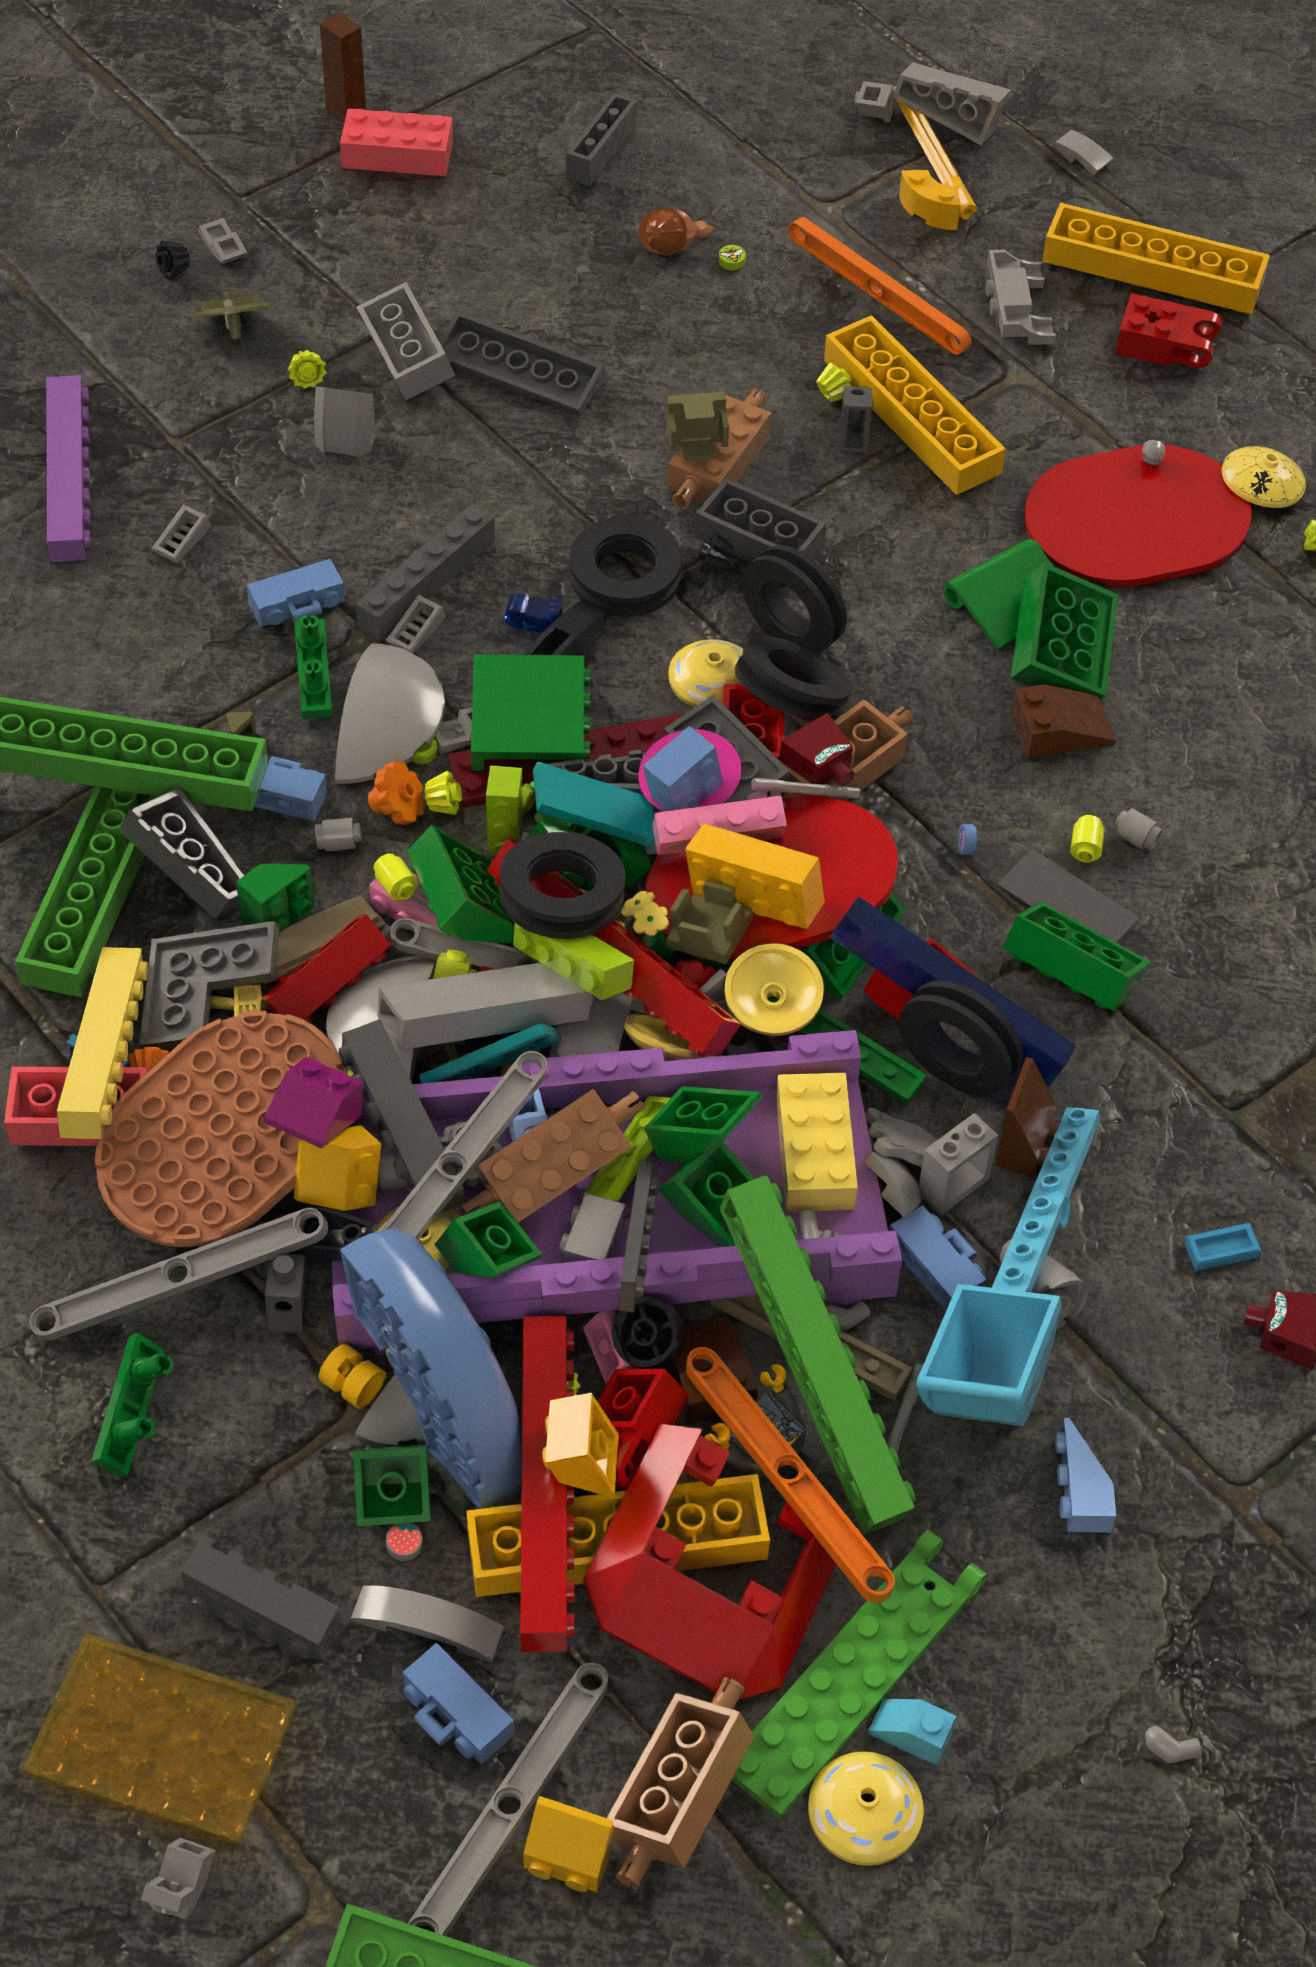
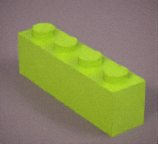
(580, 960)

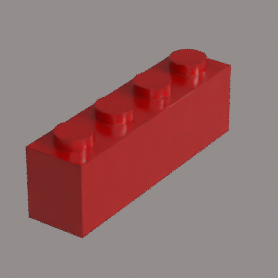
(328, 970)

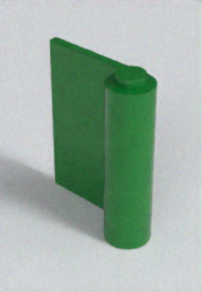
(995, 590)

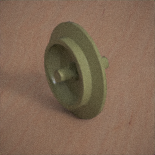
(230, 306)

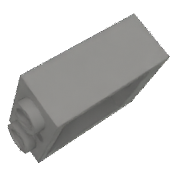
(959, 1166)

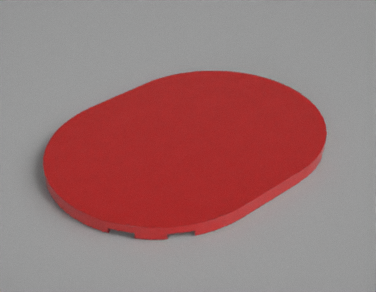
(1136, 521)
(854, 860)

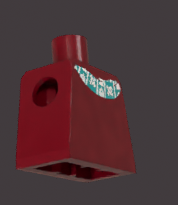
(819, 752)
(1287, 1326)

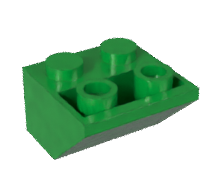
(275, 894)

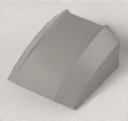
(344, 421)

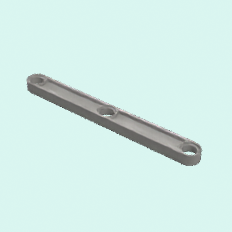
(431, 941)
(469, 1146)
(202, 1266)
(525, 1783)

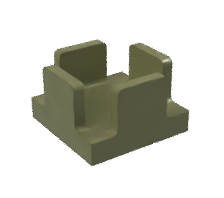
(695, 423)
(709, 923)

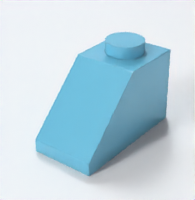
(914, 1727)

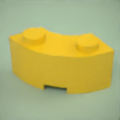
(930, 199)

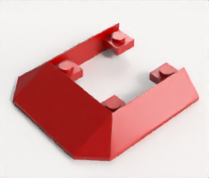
(678, 1619)

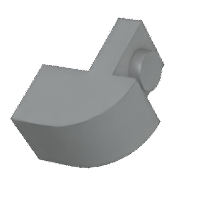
(179, 1879)

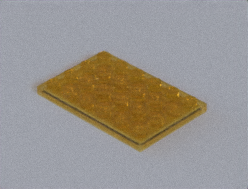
(161, 1739)

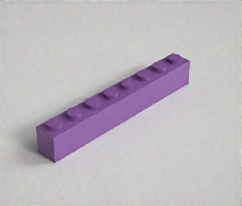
(66, 468)

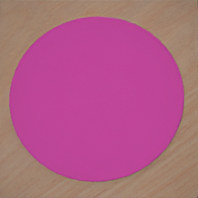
(728, 760)

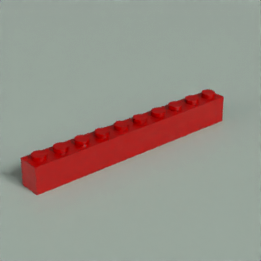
(654, 981)
(544, 1499)

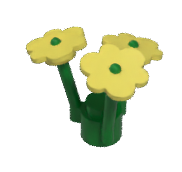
(649, 920)

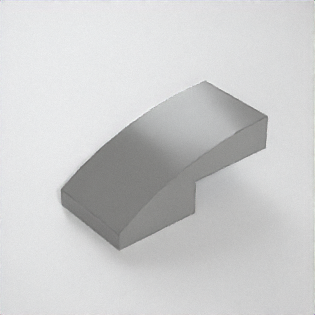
(1086, 151)
(221, 241)
(455, 733)

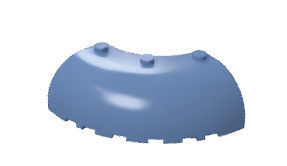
(440, 1363)

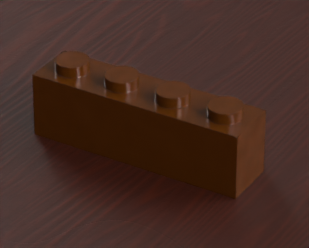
(342, 65)

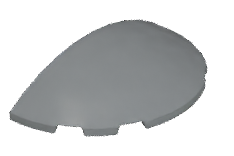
(387, 712)
(359, 1002)

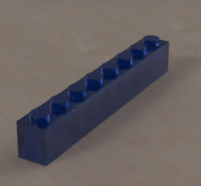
(914, 963)

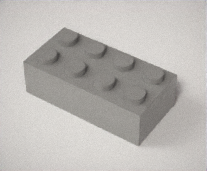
(406, 341)

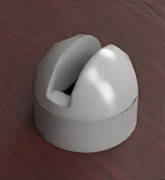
(1153, 452)

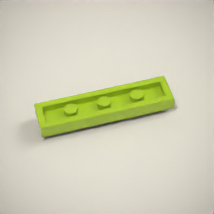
(617, 1174)

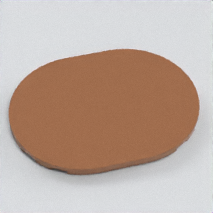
(190, 1136)

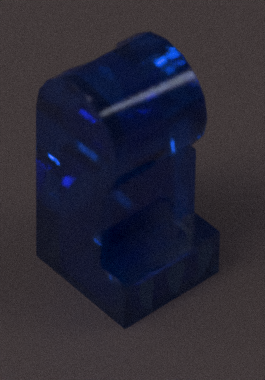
(532, 613)

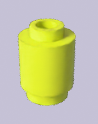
(1087, 839)
(395, 877)

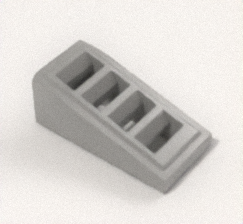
(184, 516)
(420, 605)

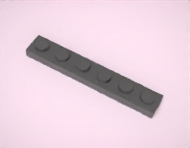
(638, 1237)

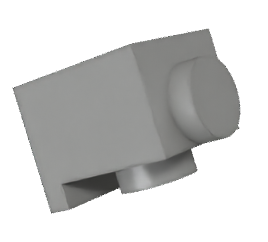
(875, 100)

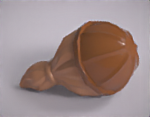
(670, 231)

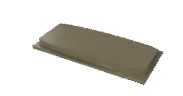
(309, 935)

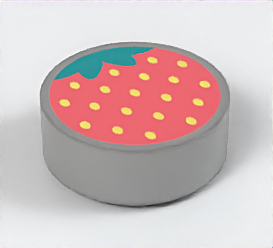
(404, 1541)

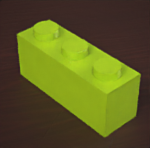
(504, 807)

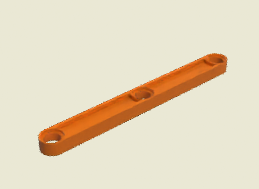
(892, 293)
(803, 1492)

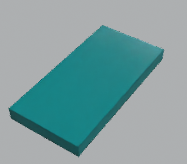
(593, 804)
(494, 1055)

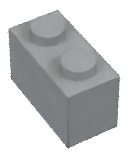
(594, 1230)

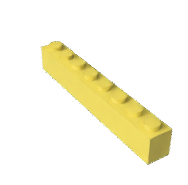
(102, 1044)

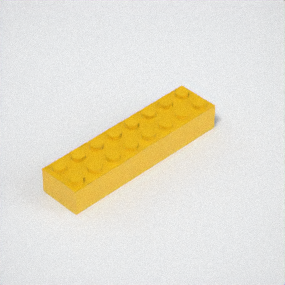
(1155, 258)
(916, 405)
(716, 1523)

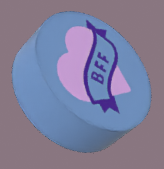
(967, 839)

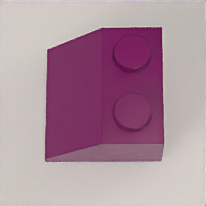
(315, 1102)

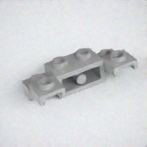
(1012, 299)

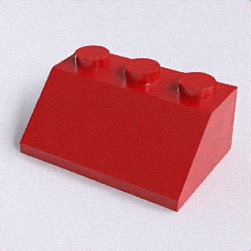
(758, 717)

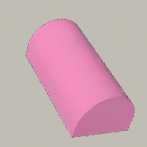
(600, 1340)

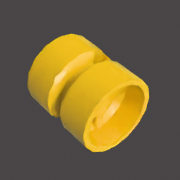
(352, 1376)

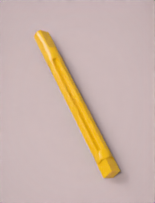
(938, 157)

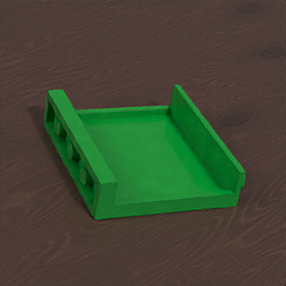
(529, 708)

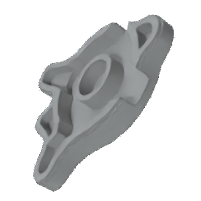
(898, 1137)

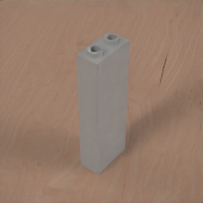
(480, 1005)

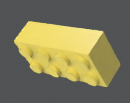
(816, 1142)

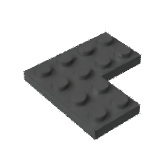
(754, 756)
(191, 966)

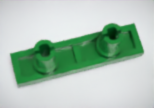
(313, 667)
(126, 1411)

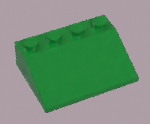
(1064, 632)
(460, 888)

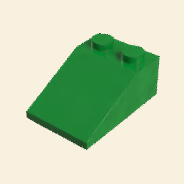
(697, 1121)
(700, 1187)

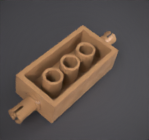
(747, 435)
(876, 744)
(555, 1155)
(679, 1781)

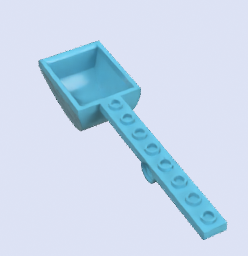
(1000, 1337)

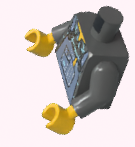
(783, 1413)

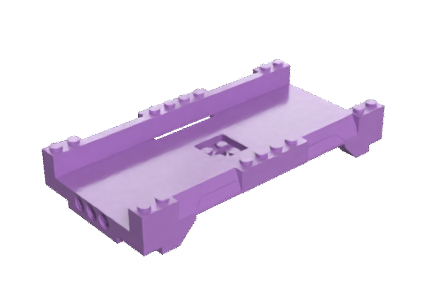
(681, 1259)

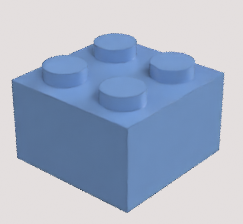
(683, 772)

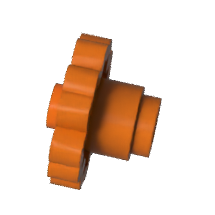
(397, 793)

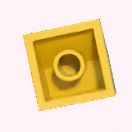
(340, 1173)
(581, 1444)
(568, 1845)

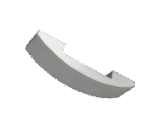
(428, 1617)

